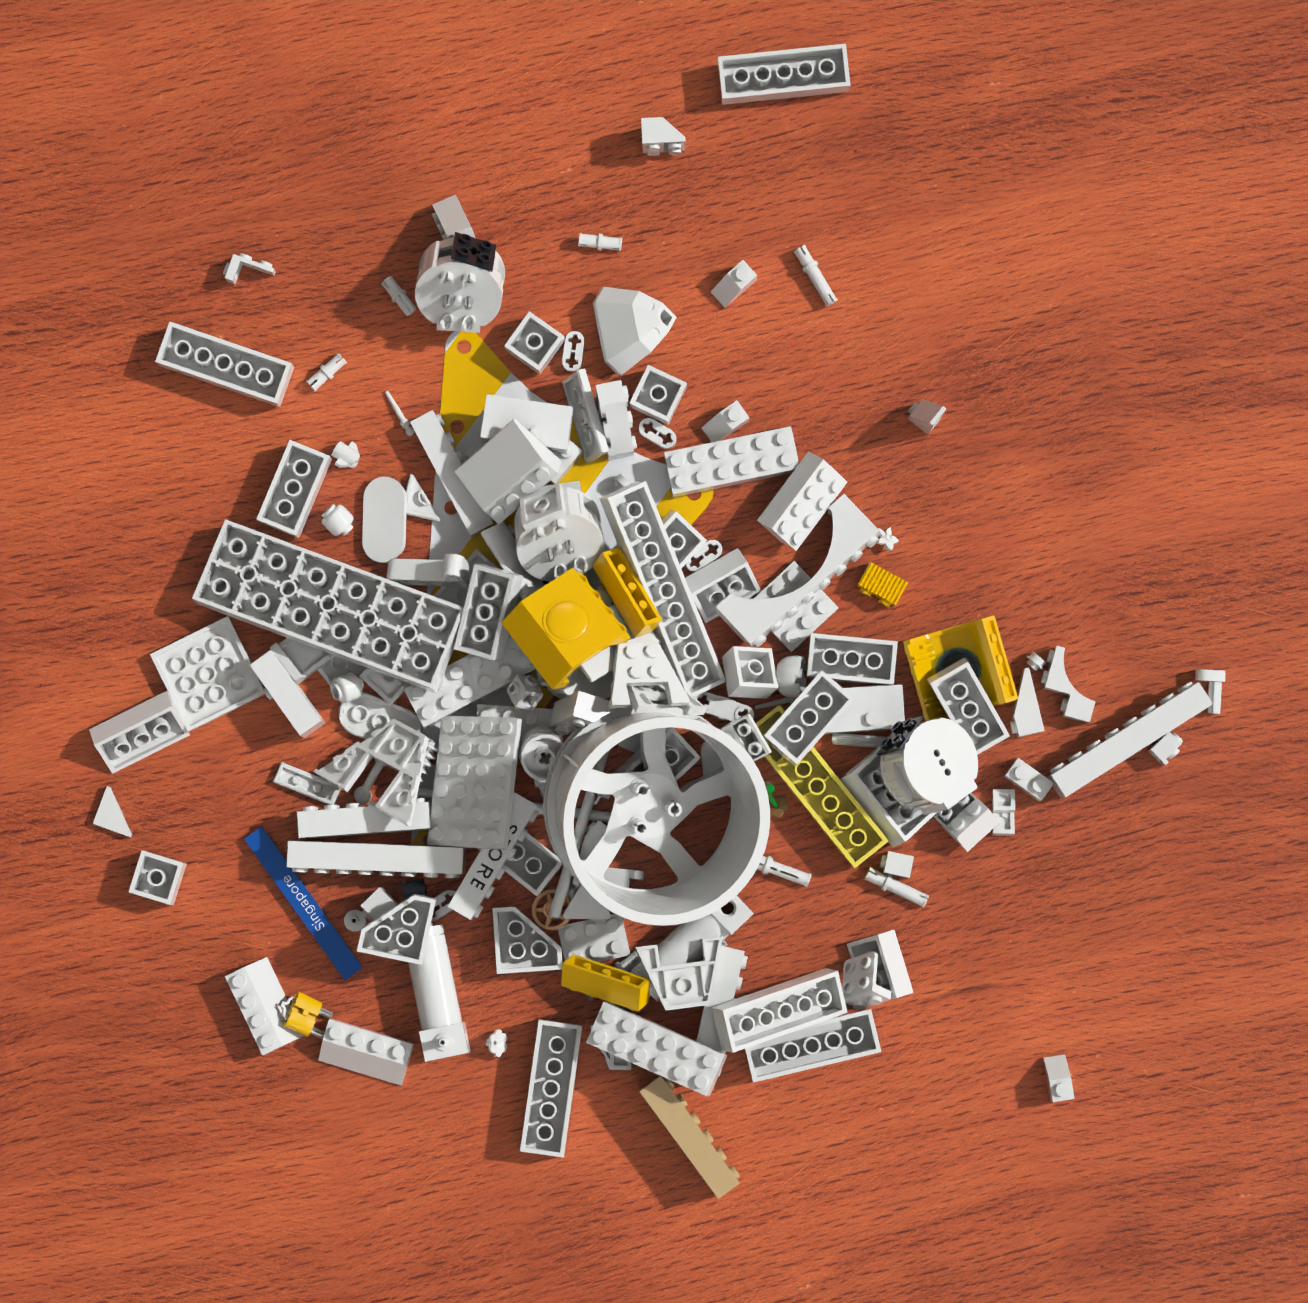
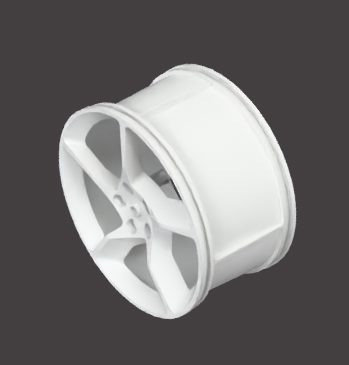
(650, 807)

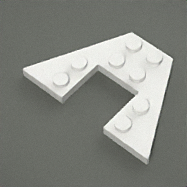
(397, 748)

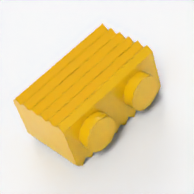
(881, 584)

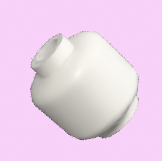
(337, 520)
(347, 687)

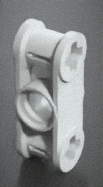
(723, 707)

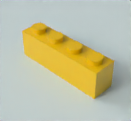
(627, 592)
(605, 982)

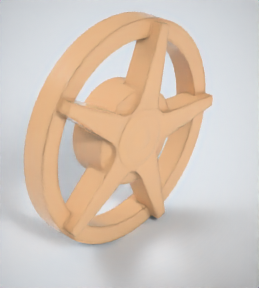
(546, 909)

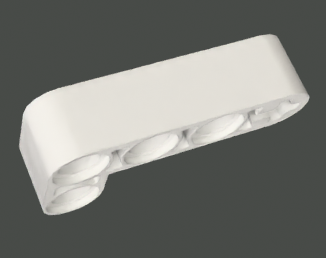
(449, 572)

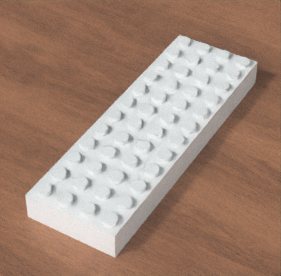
(329, 606)

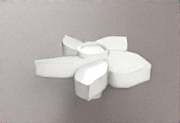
(887, 539)

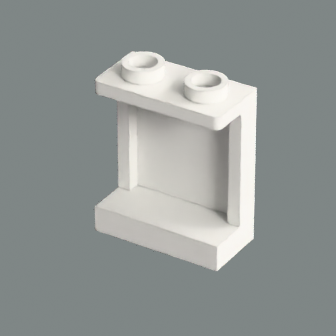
(299, 658)

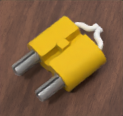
(303, 1014)

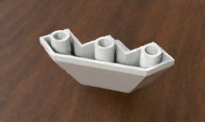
(629, 326)

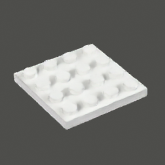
(208, 674)

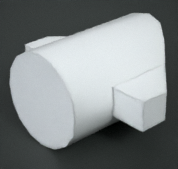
(347, 455)

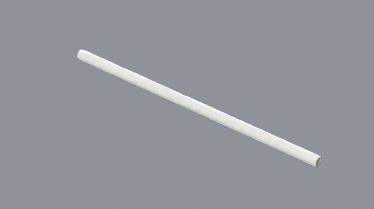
(579, 832)

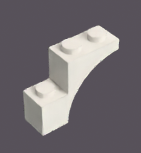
(1055, 680)

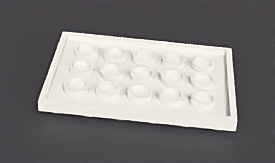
(474, 782)

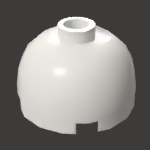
(791, 676)

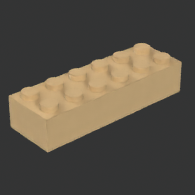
(689, 1136)

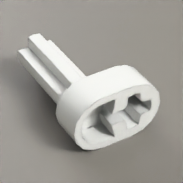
(1215, 680)

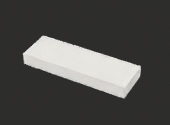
(306, 784)

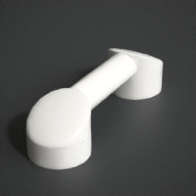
(363, 793)

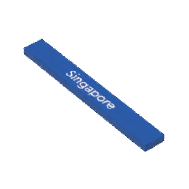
(303, 903)

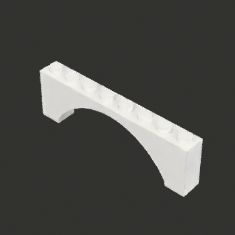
(758, 617)

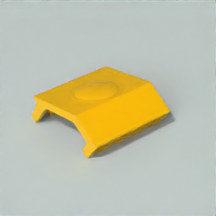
(563, 627)

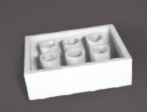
(507, 470)
(889, 815)

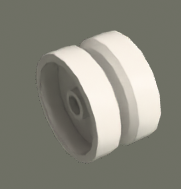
(532, 745)

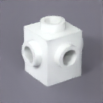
(524, 692)

